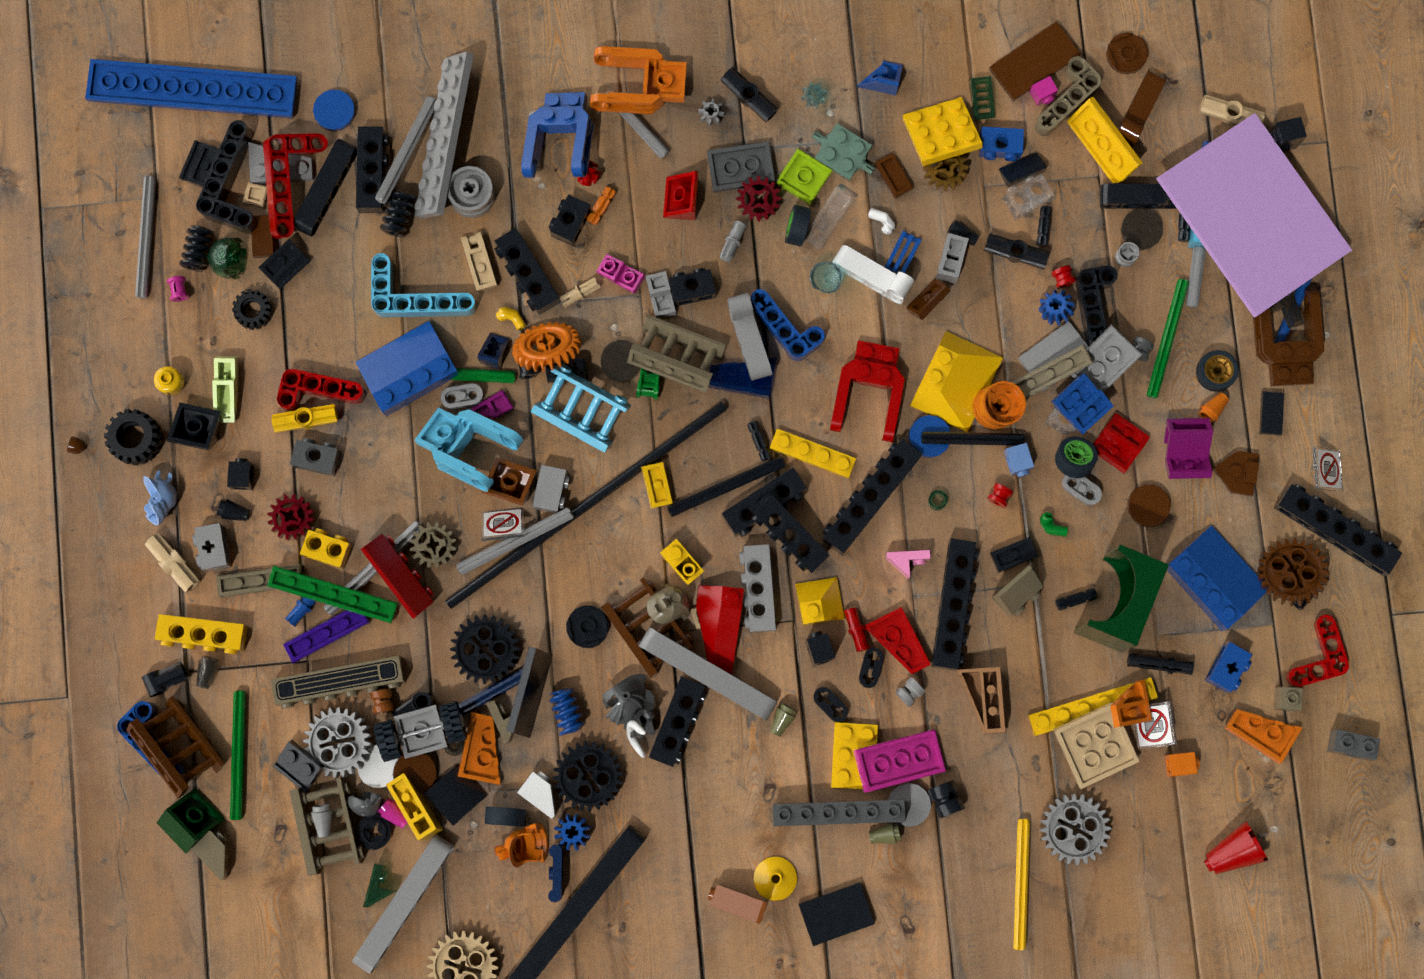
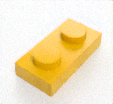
(656, 485)

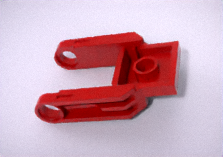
(873, 367)

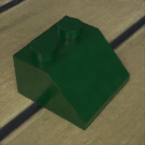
(189, 820)

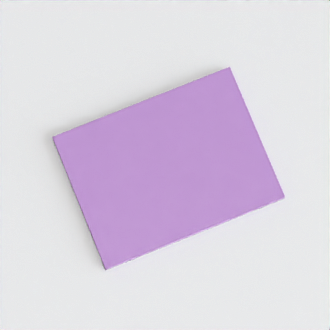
(1254, 215)

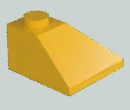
(819, 601)

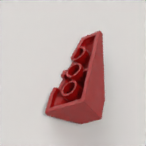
(719, 620)

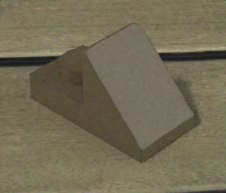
(497, 712)

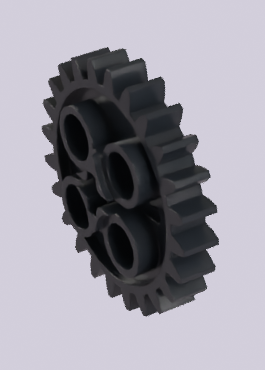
(498, 635)
(571, 787)

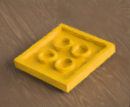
(942, 131)

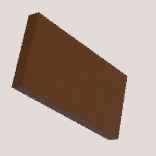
(1034, 61)

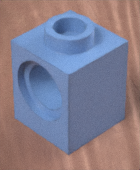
(1019, 460)

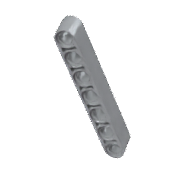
(708, 673)
(403, 904)

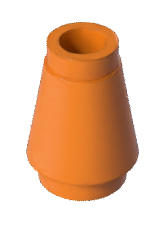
(1214, 407)

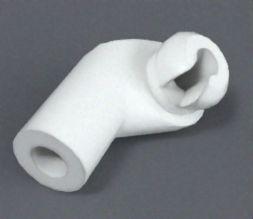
(884, 218)

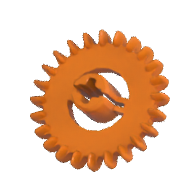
(528, 357)

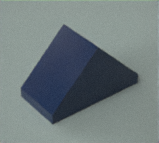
(493, 351)

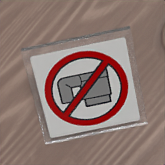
(1327, 469)
(502, 524)
(1160, 730)

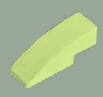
(225, 387)

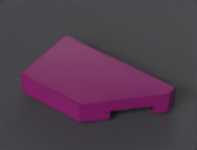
(494, 406)

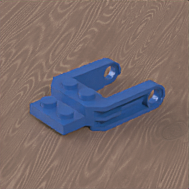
(559, 115)

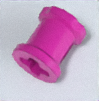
(178, 288)

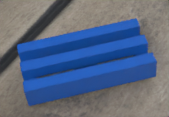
(910, 238)

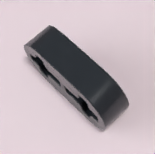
(875, 669)
(826, 708)

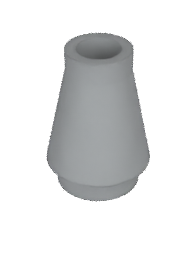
(322, 819)

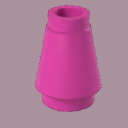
(392, 813)

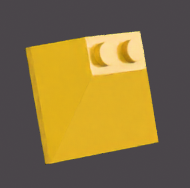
(954, 379)

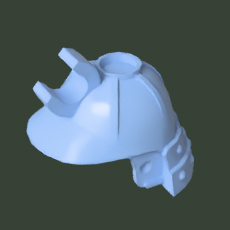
(162, 498)

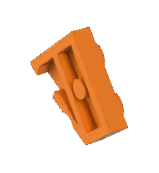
(1132, 706)

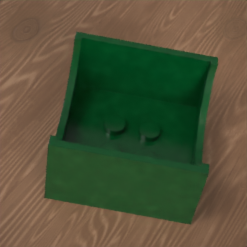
(1139, 585)

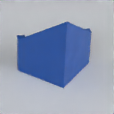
(884, 78)

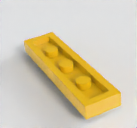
(812, 453)

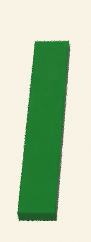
(332, 594)

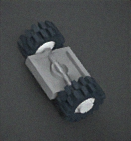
(420, 731)

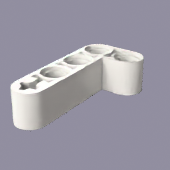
(874, 275)

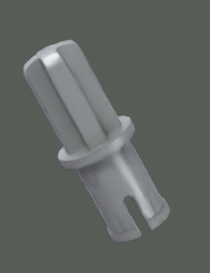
(732, 241)

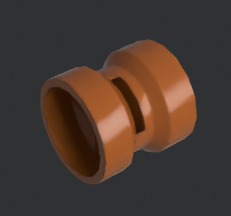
(382, 706)

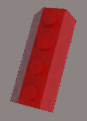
(397, 575)

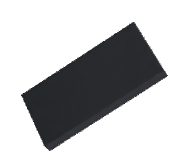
(529, 692)

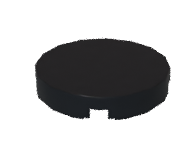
(587, 626)

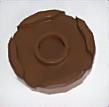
(1126, 53)
(1148, 505)
(419, 770)

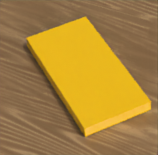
(1104, 141)

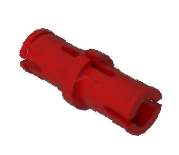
(856, 629)

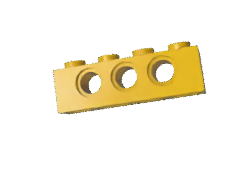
(168, 625)

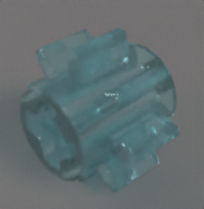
(816, 89)

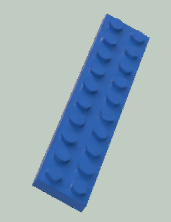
(191, 88)

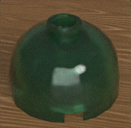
(228, 257)

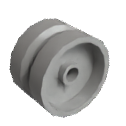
(467, 180)

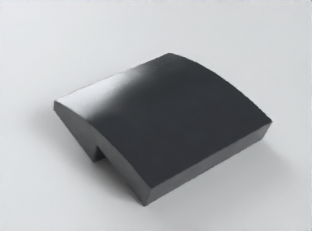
(455, 796)

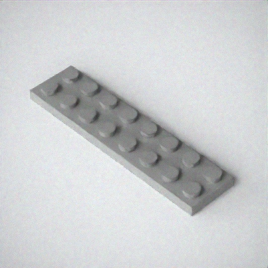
(443, 135)

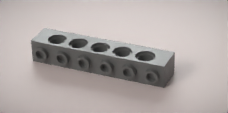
(839, 813)

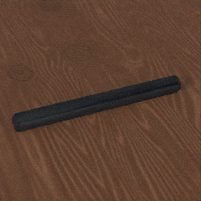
(726, 486)

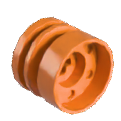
(1010, 405)

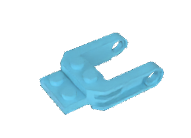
(450, 434)

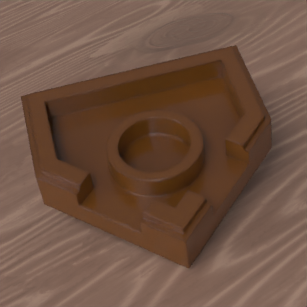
(1239, 472)

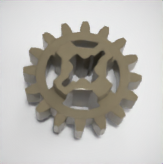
(423, 546)

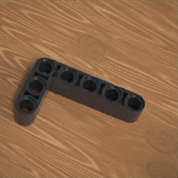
(226, 180)

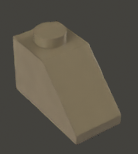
(214, 853)

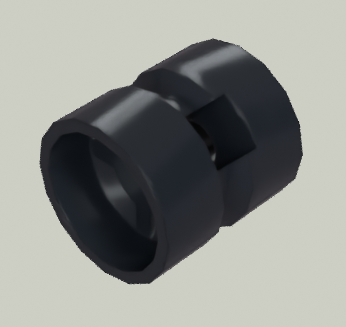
(946, 799)

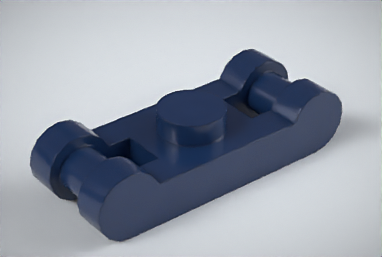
(556, 873)

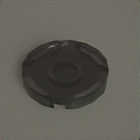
(1142, 228)
(615, 359)

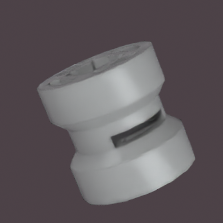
(1129, 251)
(910, 692)

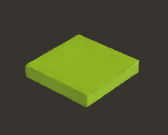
(803, 177)

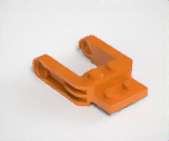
(662, 80)

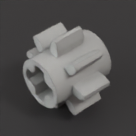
(716, 114)

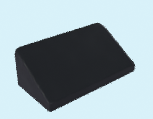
(1022, 169)

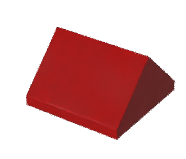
(681, 196)

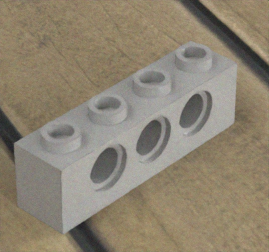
(761, 555)

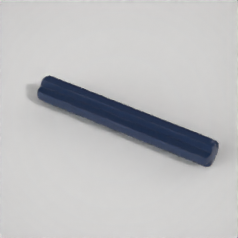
(490, 693)

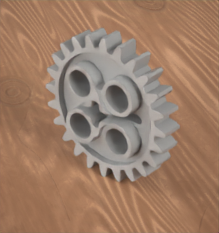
(334, 723)
(1066, 846)

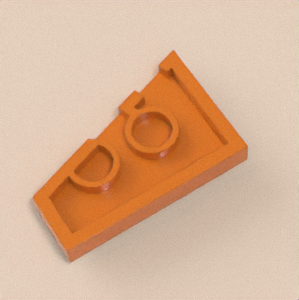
(1265, 735)
(479, 751)

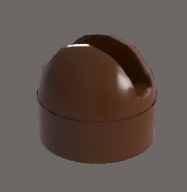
(75, 445)

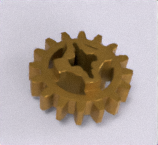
(948, 176)

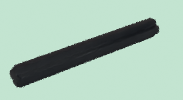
(967, 438)

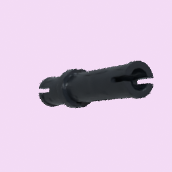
(1163, 664)

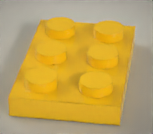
(846, 739)

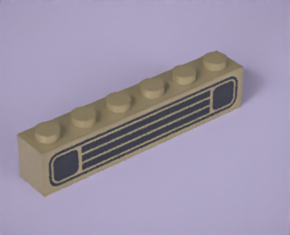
(338, 681)

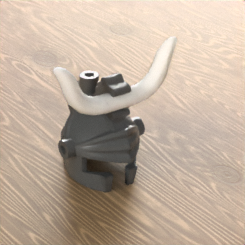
(629, 706)

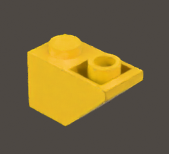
(681, 562)

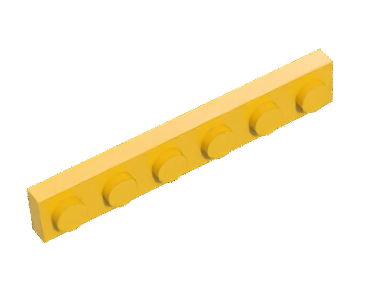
(1054, 717)

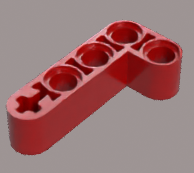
(321, 390)

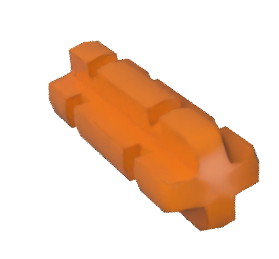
(601, 205)

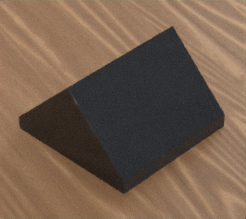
(195, 427)

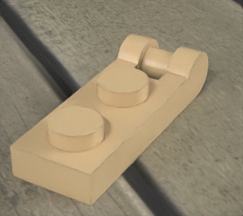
(479, 262)

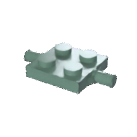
(843, 152)

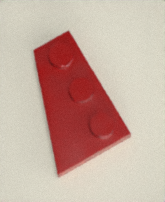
(899, 639)

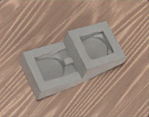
(660, 295)

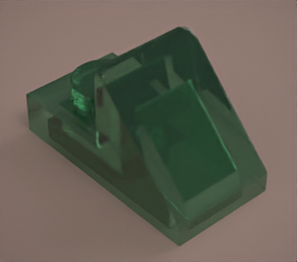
(375, 892)

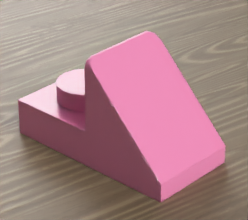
(901, 560)

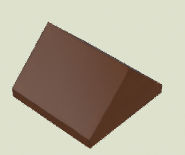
(511, 481)

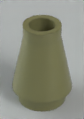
(783, 718)
(886, 835)

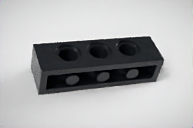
(367, 138)
(513, 242)
(788, 480)
(815, 552)
(685, 688)

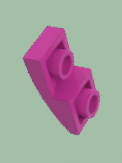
(620, 274)

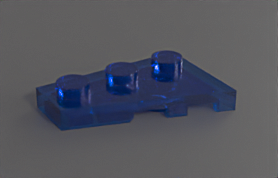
(736, 378)

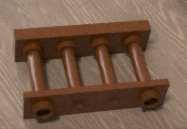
(626, 629)
(165, 765)

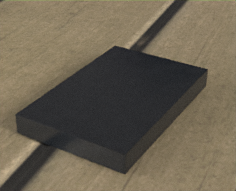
(836, 914)

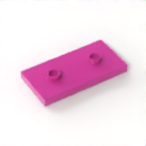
(899, 760)

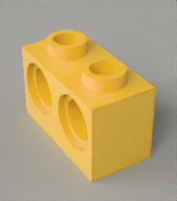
(324, 553)

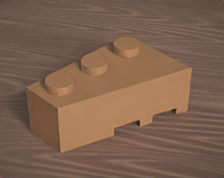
(986, 697)

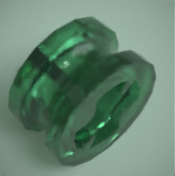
(943, 503)

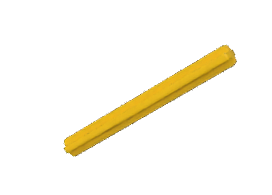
(1021, 886)

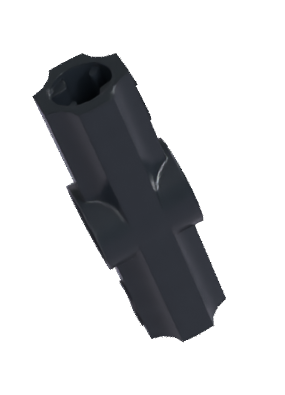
(739, 86)
(1003, 247)

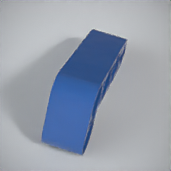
(783, 323)
(132, 714)

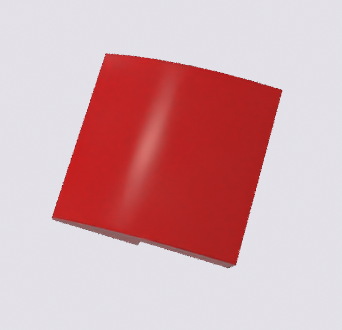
(1120, 443)

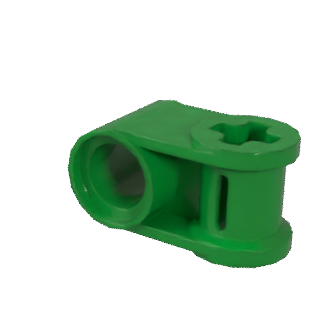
(649, 382)

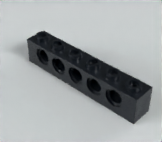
(909, 457)
(1326, 530)
(968, 551)

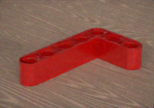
(283, 176)

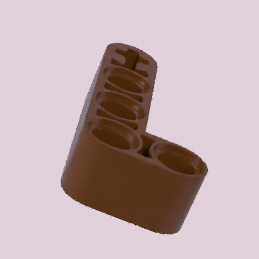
(1141, 107)

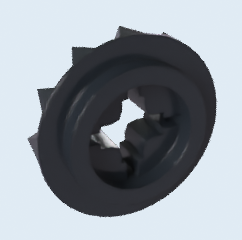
(364, 836)

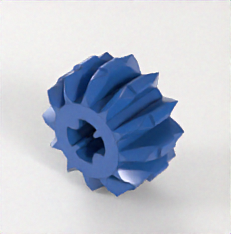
(1048, 306)
(577, 838)

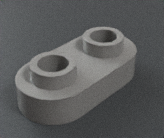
(462, 396)
(1079, 491)

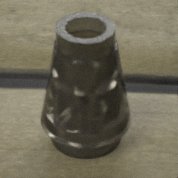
(206, 671)

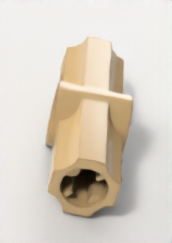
(1219, 109)
(172, 562)

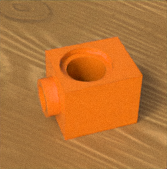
(1182, 764)

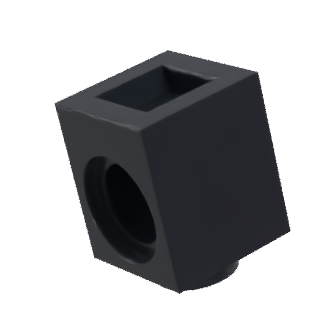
(240, 474)

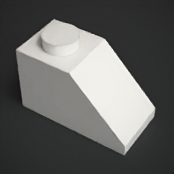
(539, 793)

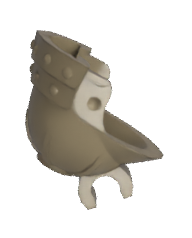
(669, 605)

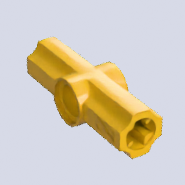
(291, 420)

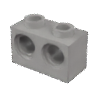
(952, 258)

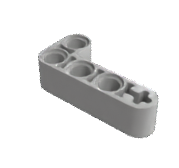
(749, 336)

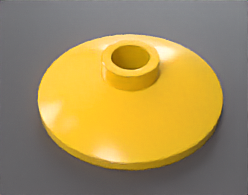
(764, 873)

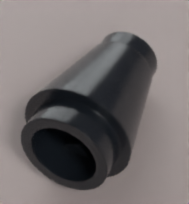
(961, 229)
(232, 511)

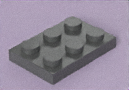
(736, 164)

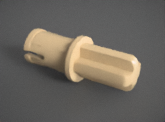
(580, 292)

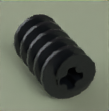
(396, 212)
(195, 248)

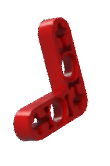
(1327, 664)

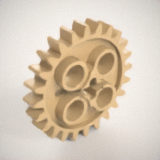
(468, 946)

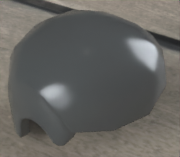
(365, 805)

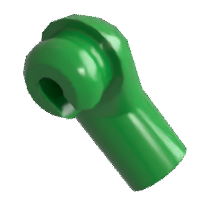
(1050, 526)

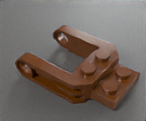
(1291, 360)

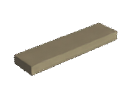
(1054, 371)
(248, 582)

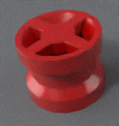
(1063, 276)
(1000, 495)

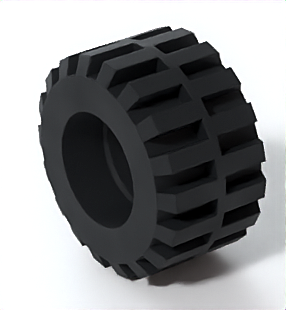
(121, 425)

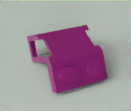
(1188, 448)

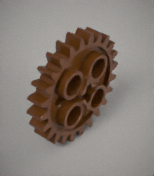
(1311, 564)

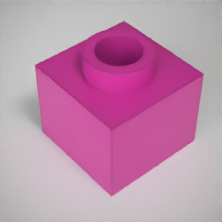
(1044, 91)

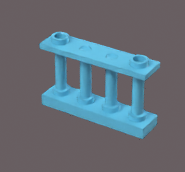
(582, 428)

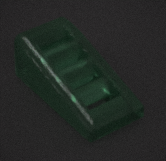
(973, 94)

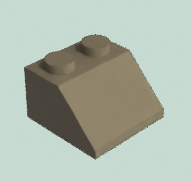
(1018, 592)

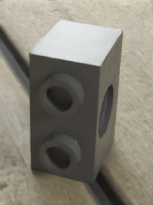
(325, 465)
(1353, 745)

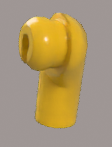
(511, 314)

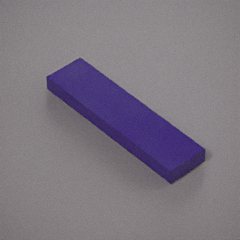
(324, 635)

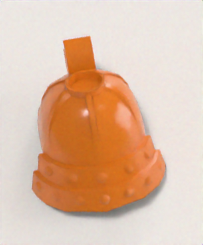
(525, 845)

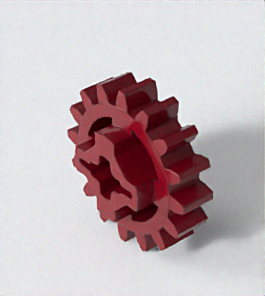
(765, 205)
(295, 510)

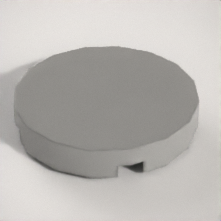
(916, 803)

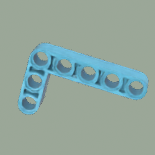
(414, 300)

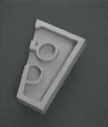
(299, 166)

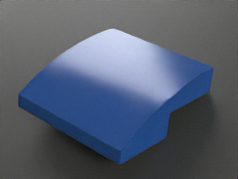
(1082, 403)

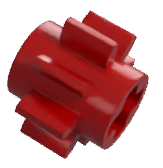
(592, 175)

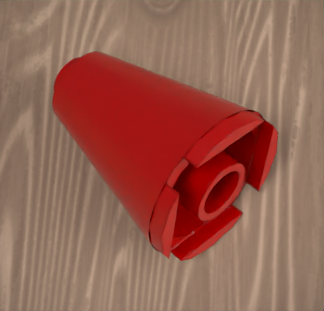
(1236, 851)

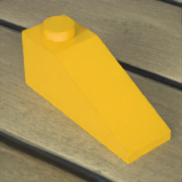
(414, 808)

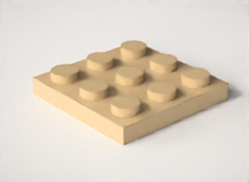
(1095, 747)

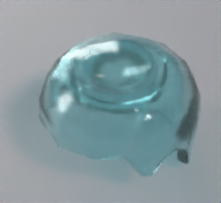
(826, 277)

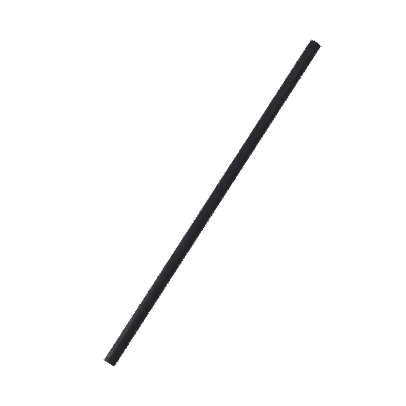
(587, 504)

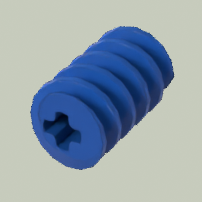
(566, 711)

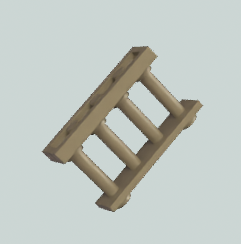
(671, 368)
(309, 841)

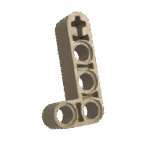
(1065, 100)

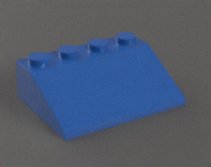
(407, 368)
(1216, 578)

